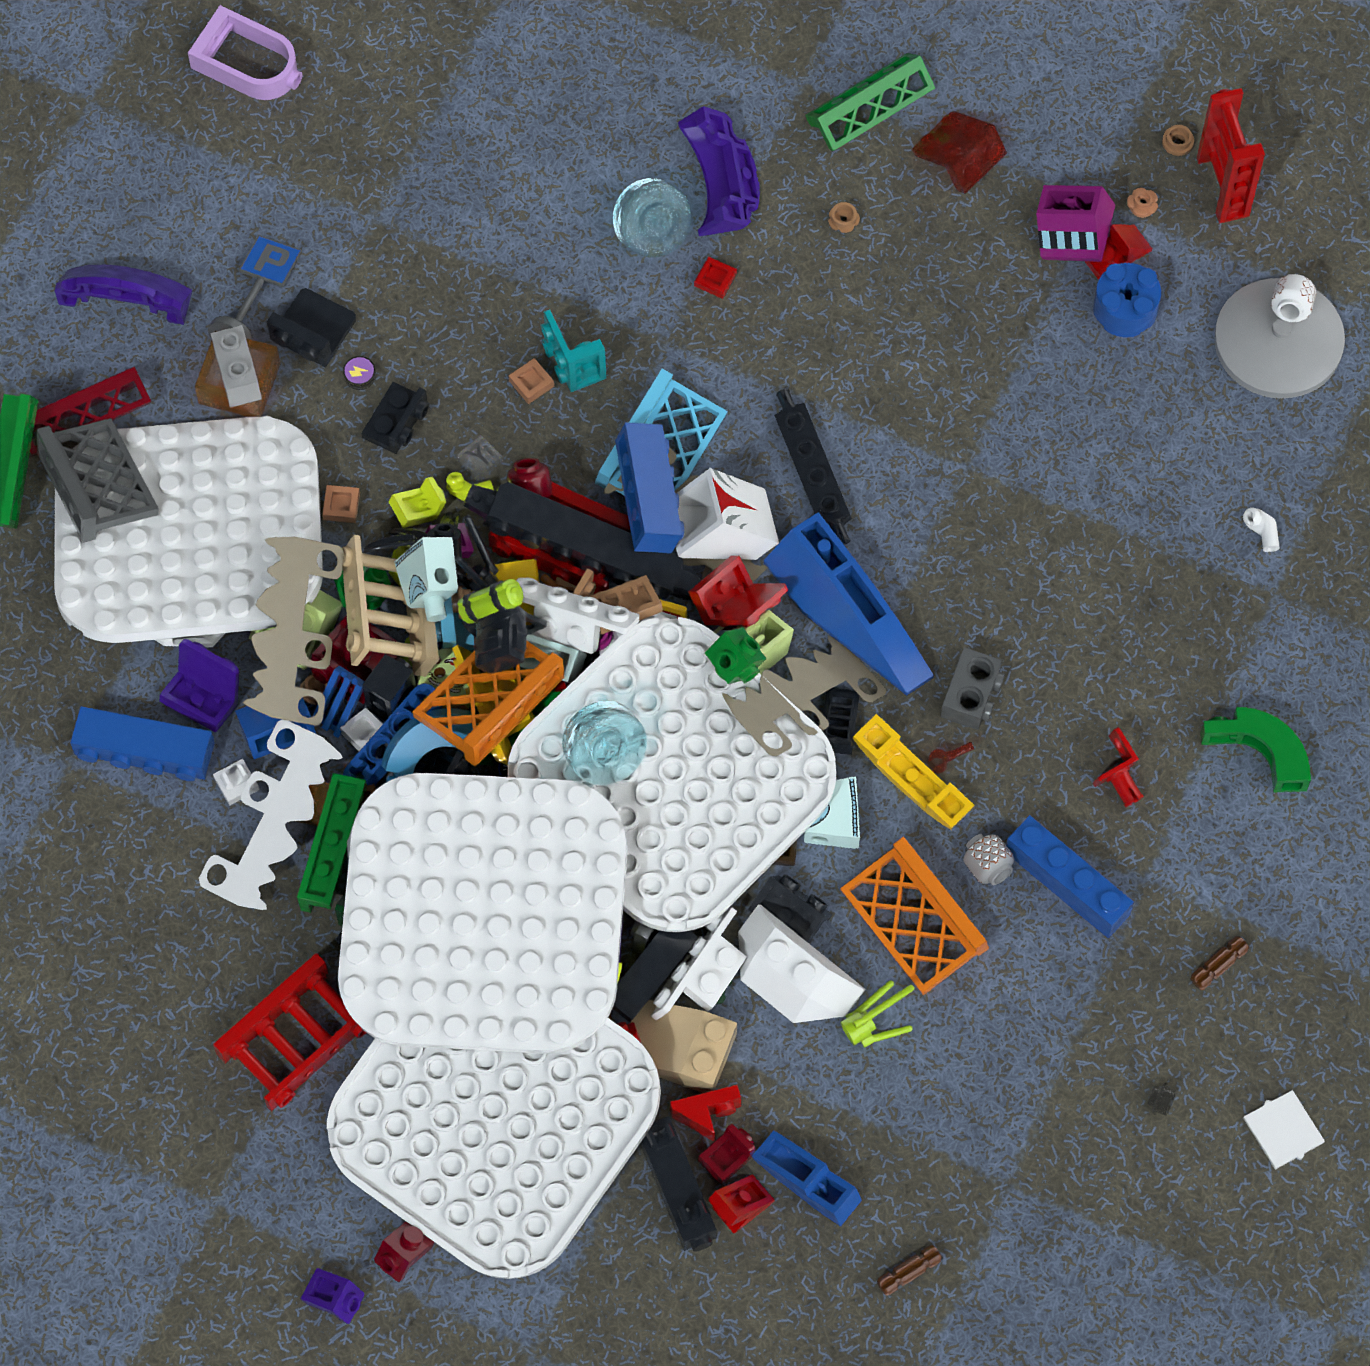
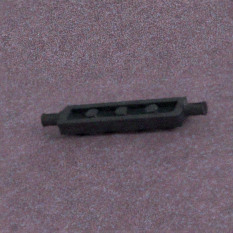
(812, 464)

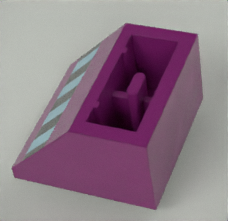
(1073, 222)

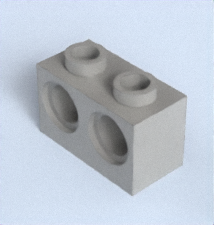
(236, 366)

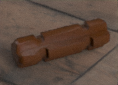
(1219, 963)
(909, 1270)

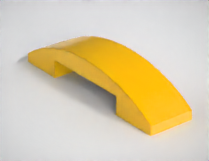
(910, 774)

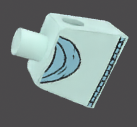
(428, 575)
(840, 820)

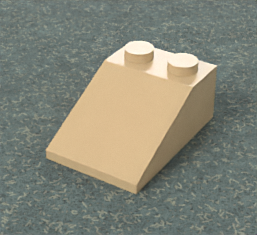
(687, 1044)

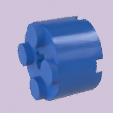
(1127, 299)

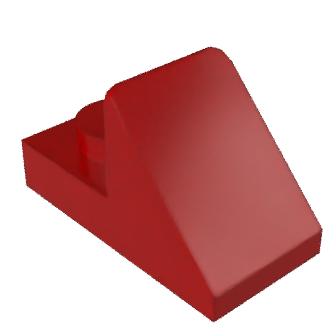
(1122, 246)
(696, 1109)
(740, 1202)

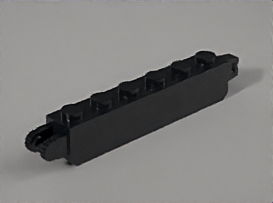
(577, 538)

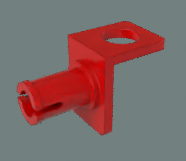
(1119, 775)

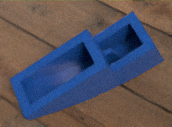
(808, 1178)

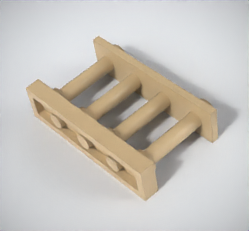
(422, 633)

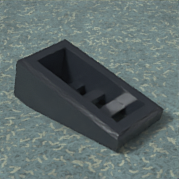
(841, 744)

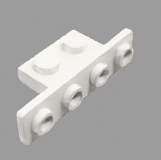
(574, 618)
(706, 972)

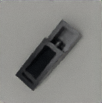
(650, 971)

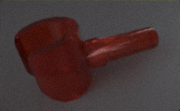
(948, 756)

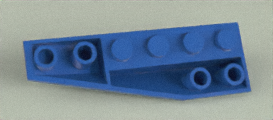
(845, 603)

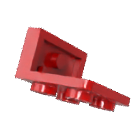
(732, 598)

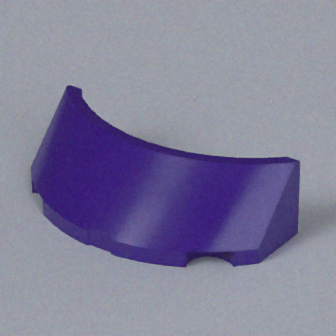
(727, 170)
(125, 285)

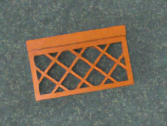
(505, 716)
(937, 897)

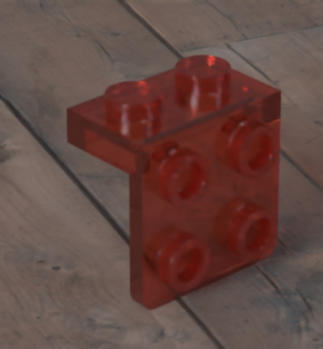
(962, 146)

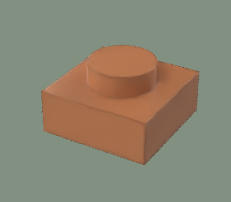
(531, 381)
(341, 504)

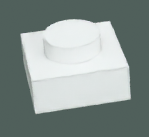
(360, 728)

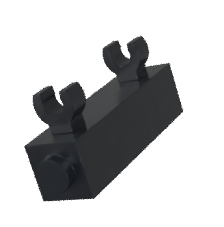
(678, 1186)

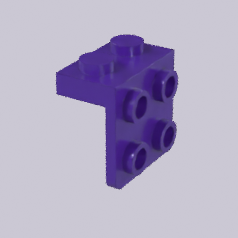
(203, 686)

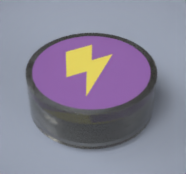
(359, 372)

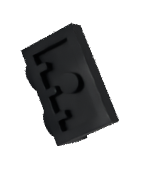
(395, 417)
(792, 907)

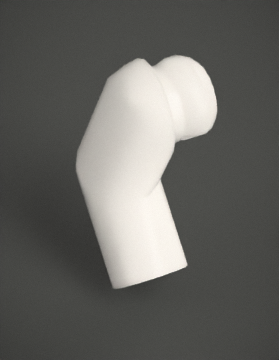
(1263, 525)

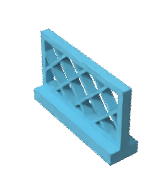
(649, 412)

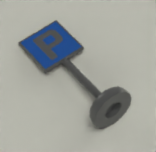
(267, 262)

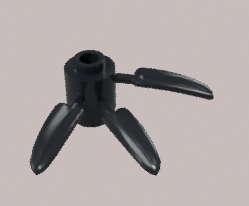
(409, 536)

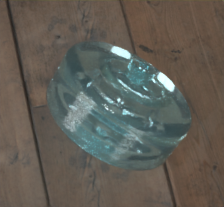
(652, 217)
(604, 742)

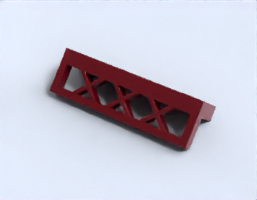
(91, 396)

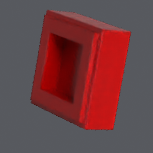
(715, 277)

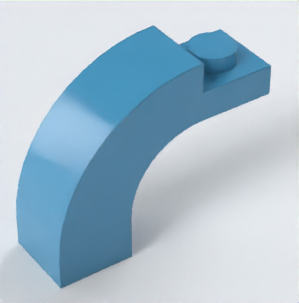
(415, 740)

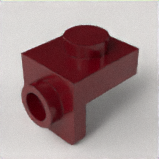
(728, 1153)
(402, 1250)

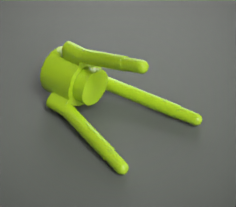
(859, 1023)

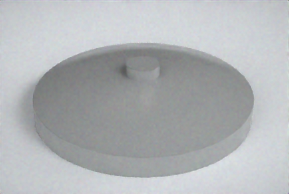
(1275, 354)

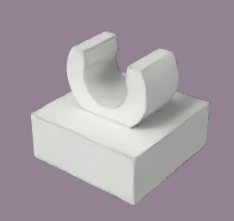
(233, 780)

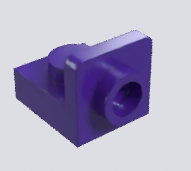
(333, 1295)

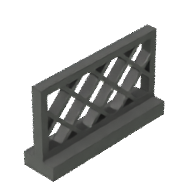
(71, 489)

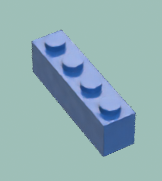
(649, 488)
(142, 743)
(1069, 877)

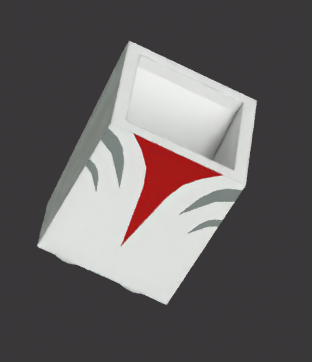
(724, 518)

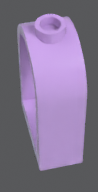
(213, 36)

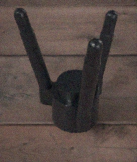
(479, 575)

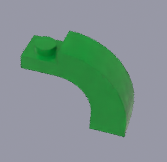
(1271, 738)

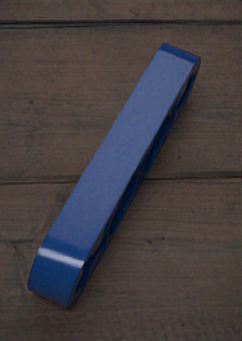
(384, 735)

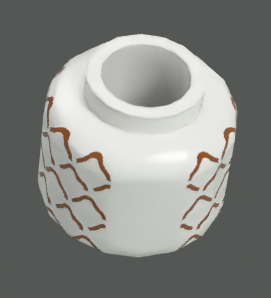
(1293, 298)

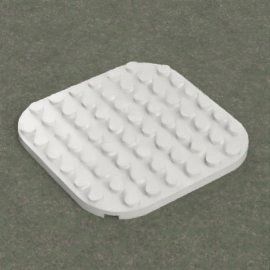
(205, 553)
(706, 799)
(483, 913)
(494, 1146)

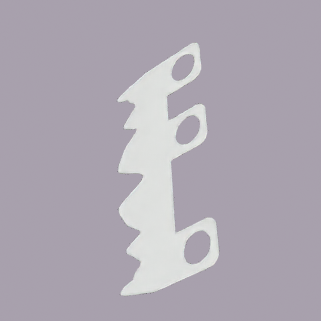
(285, 802)

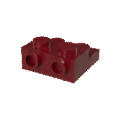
(341, 657)

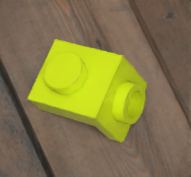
(419, 504)

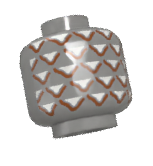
(988, 859)

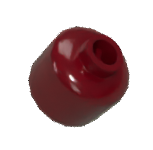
(531, 476)

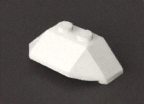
(792, 972)

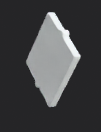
(1283, 1129)

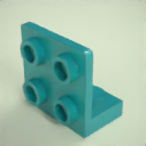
(575, 367)

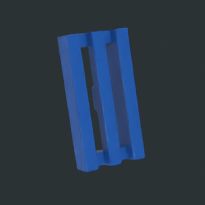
(328, 720)

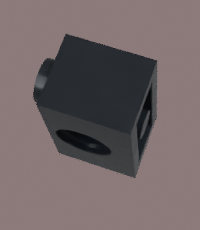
(388, 686)

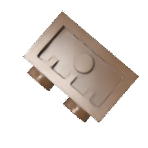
(634, 595)

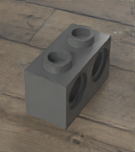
(966, 687)

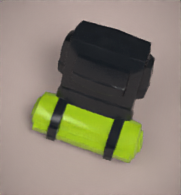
(499, 625)

